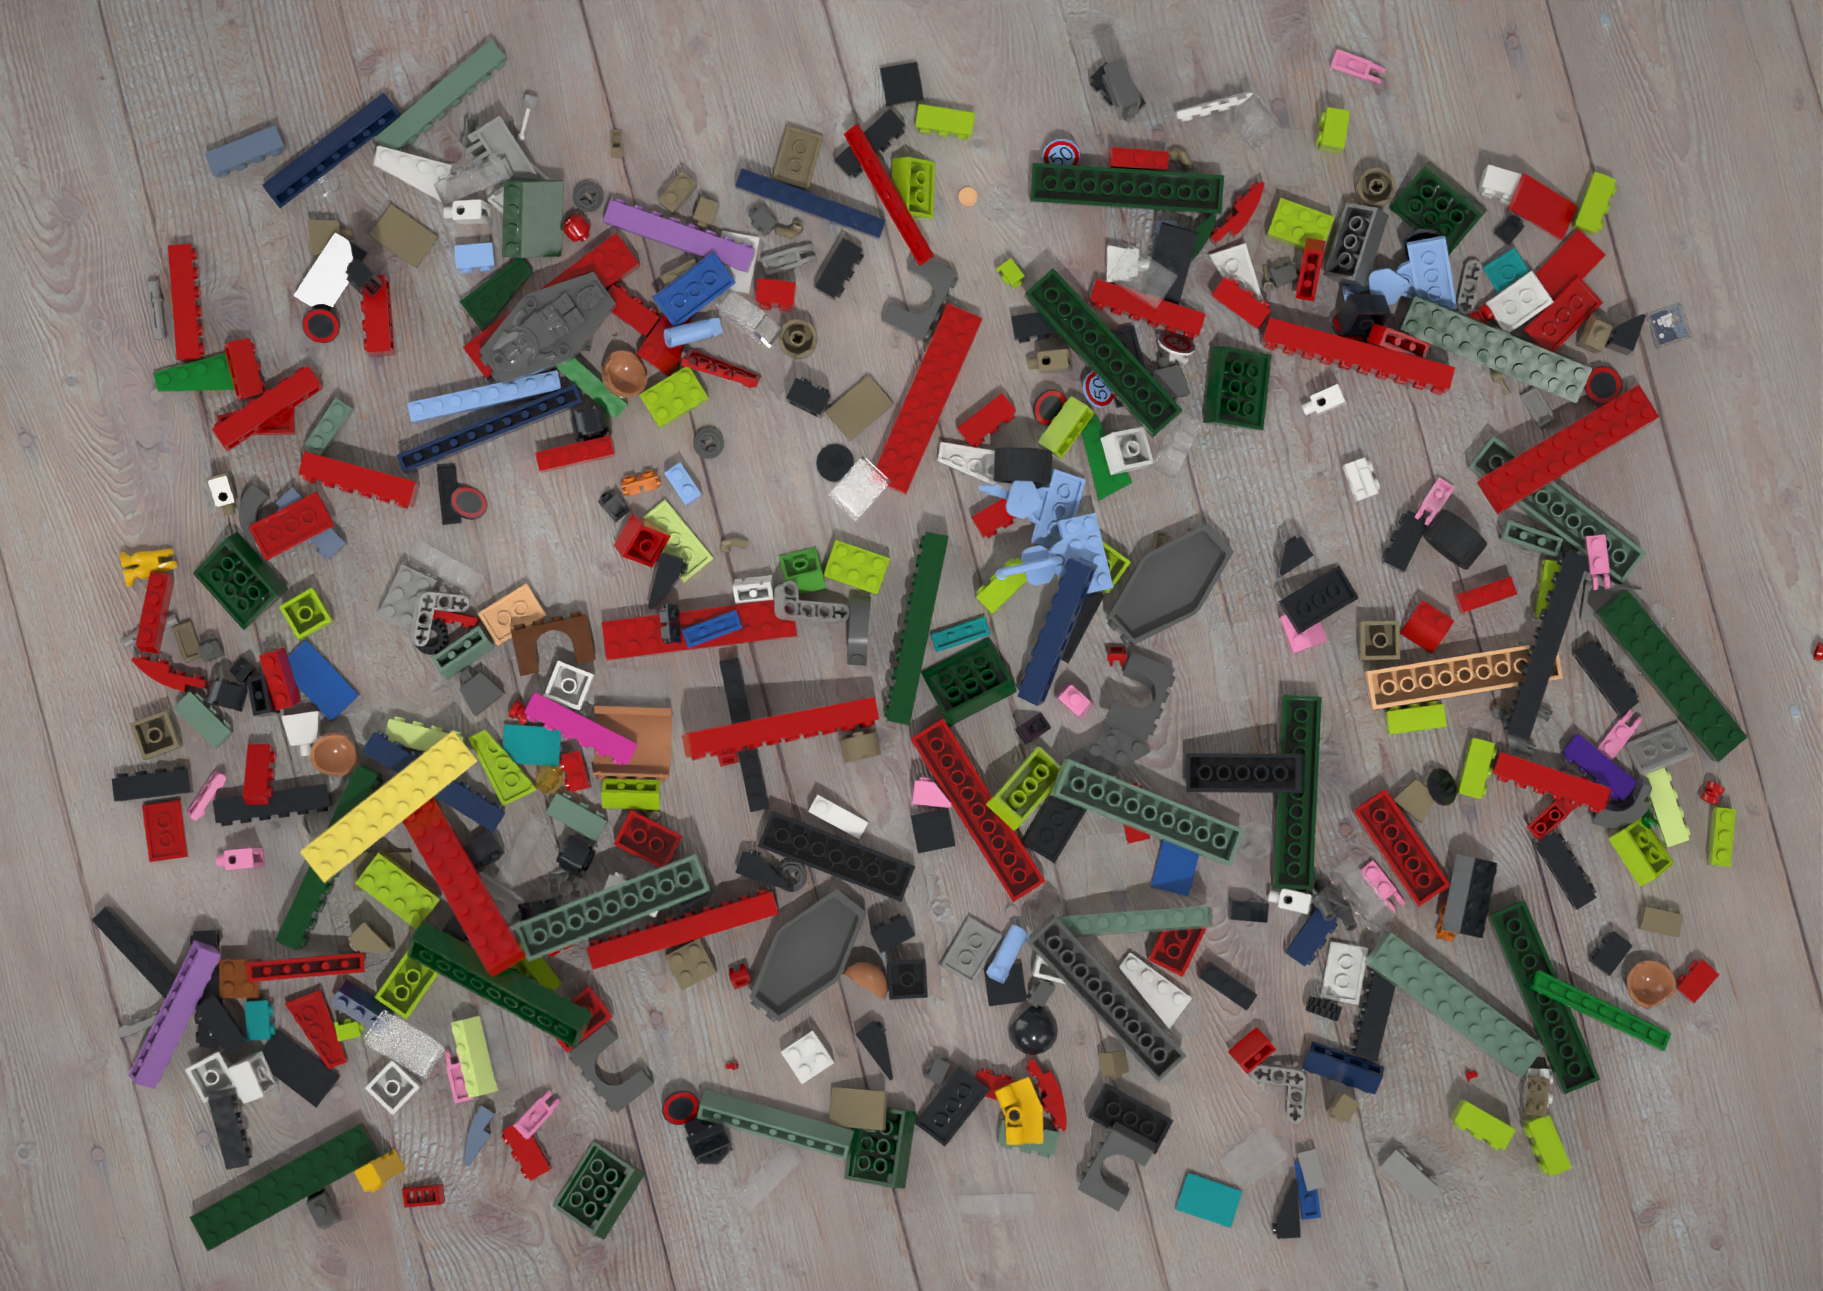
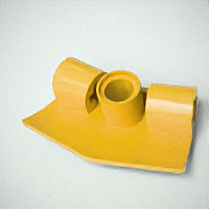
(1029, 1125)

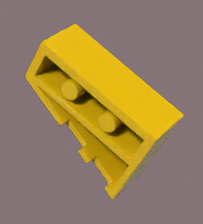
(378, 1171)

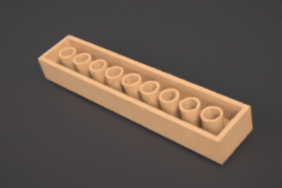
(1449, 677)

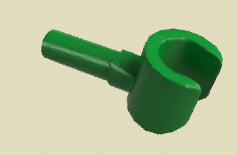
(1647, 820)

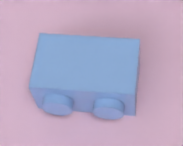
(475, 257)
(683, 484)

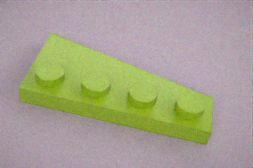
(504, 774)

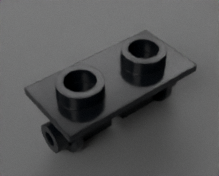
(670, 614)

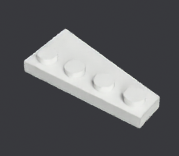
(411, 169)
(1237, 264)
(1157, 991)

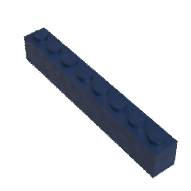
(331, 150)
(810, 204)
(1057, 630)
(454, 794)

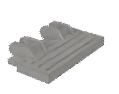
(498, 138)

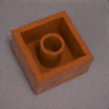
(233, 980)

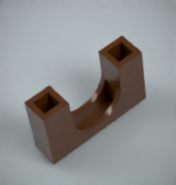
(525, 639)

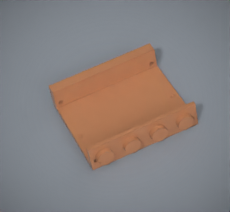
(649, 729)

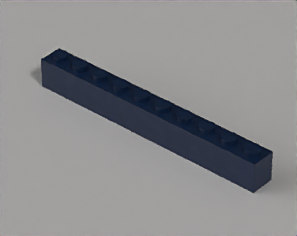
(490, 429)

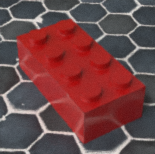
(378, 321)

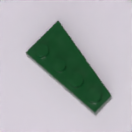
(493, 295)

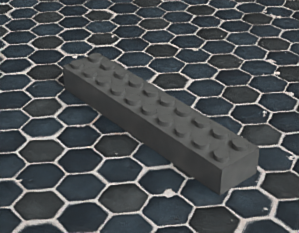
(1105, 997)

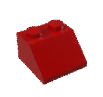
(641, 541)
(1426, 626)

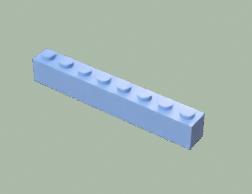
(484, 397)

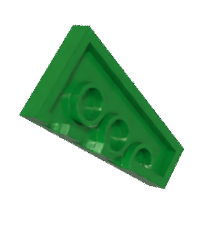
(200, 375)
(1104, 482)

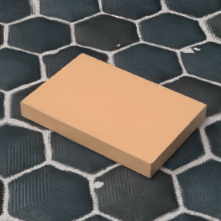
(511, 610)

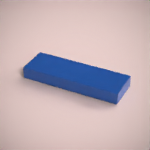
(712, 629)
(1307, 1199)

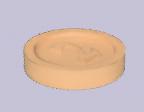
(967, 196)

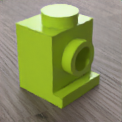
(1010, 274)
(349, 1029)

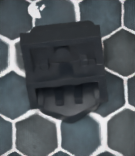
(707, 1141)

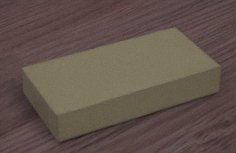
(187, 641)

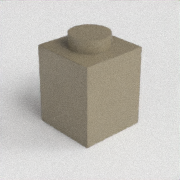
(705, 212)
(1113, 1064)

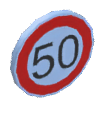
(1061, 152)
(1096, 391)

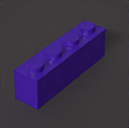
(1598, 766)

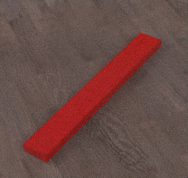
(888, 195)

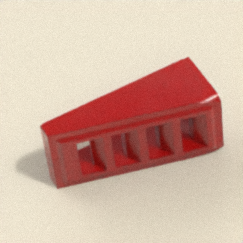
(439, 1195)

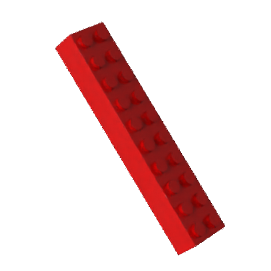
(608, 261)
(1358, 356)
(928, 397)
(1567, 449)
(643, 634)
(776, 728)
(969, 799)
(463, 887)
(682, 930)

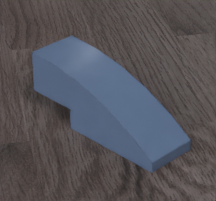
(478, 1134)

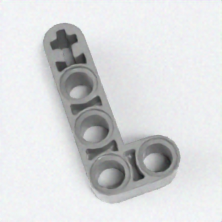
(811, 608)

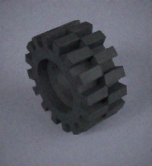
(440, 644)
(1323, 1008)

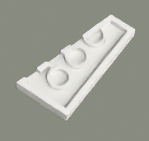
(1206, 108)
(971, 461)

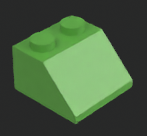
(803, 569)

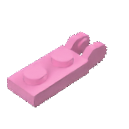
(1355, 66)
(1435, 499)
(1598, 559)
(1618, 736)
(206, 794)
(1381, 883)
(456, 1079)
(536, 1115)

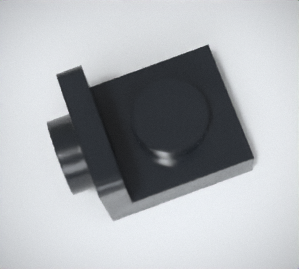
(1509, 229)
(613, 505)
(242, 670)

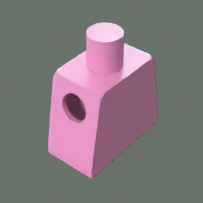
(1074, 700)
(241, 859)

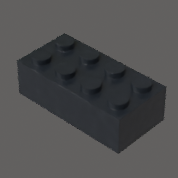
(1469, 896)
(1116, 1106)

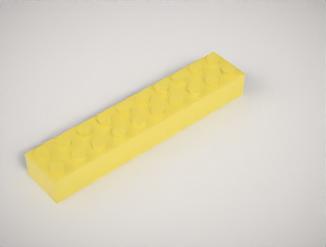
(388, 806)

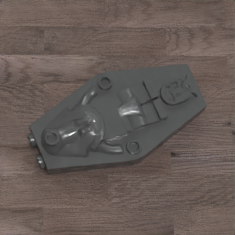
(547, 328)
(1169, 585)
(807, 955)

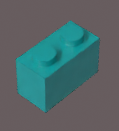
(259, 1020)

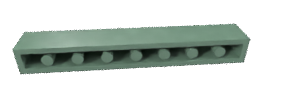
(443, 97)
(1138, 921)
(775, 1124)

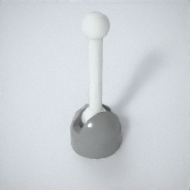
(529, 102)

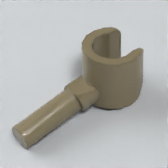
(1266, 279)
(1497, 376)
(654, 815)

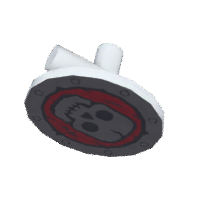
(1177, 346)

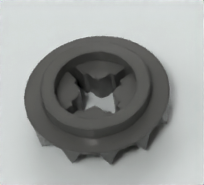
(579, 194)
(705, 435)
(801, 876)

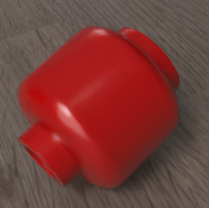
(576, 228)

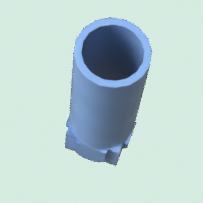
(692, 332)
(1007, 954)

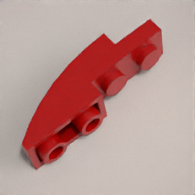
(1245, 208)
(162, 673)
(1551, 817)
(1053, 1101)

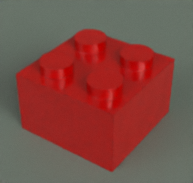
(776, 295)

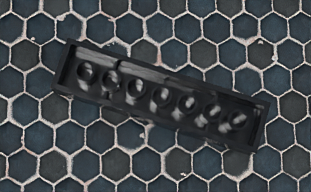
(836, 856)

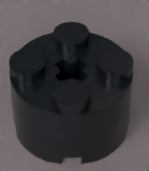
(591, 423)
(227, 694)
(576, 855)
(536, 908)

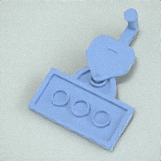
(1427, 275)
(1042, 504)
(1079, 538)

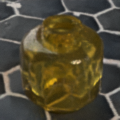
(549, 780)

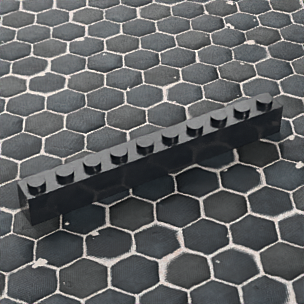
(1546, 645)

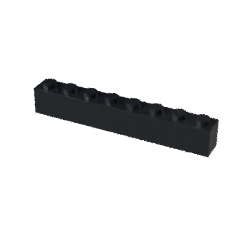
(740, 713)

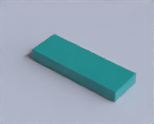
(960, 634)

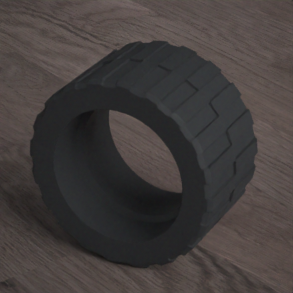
(1022, 465)
(1455, 539)

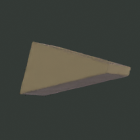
(616, 140)
(1159, 539)

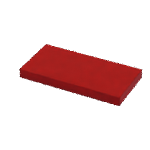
(1542, 207)
(1572, 259)
(1564, 316)
(291, 526)

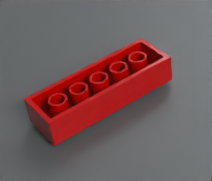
(358, 479)
(1401, 848)

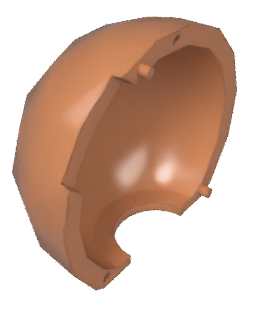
(624, 374)
(334, 754)
(868, 976)
(1650, 984)

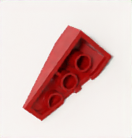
(656, 351)

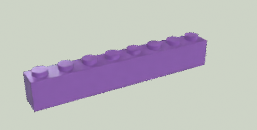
(678, 236)
(174, 1014)

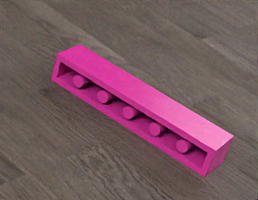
(576, 726)

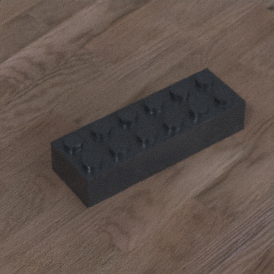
(1245, 773)

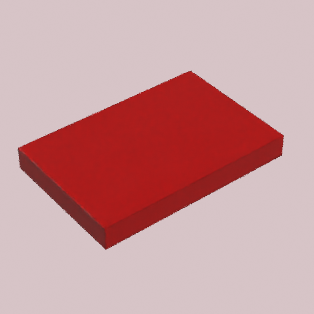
(165, 830)

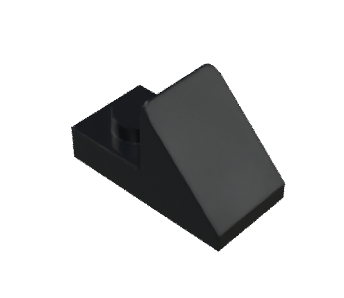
(1033, 728)

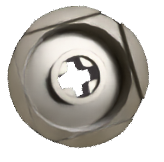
(1381, 179)
(793, 349)
(859, 745)

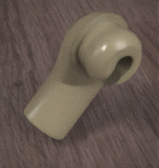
(1176, 153)
(790, 232)
(733, 541)

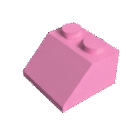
(1309, 638)
(929, 794)

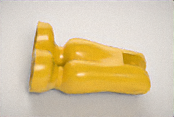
(147, 562)

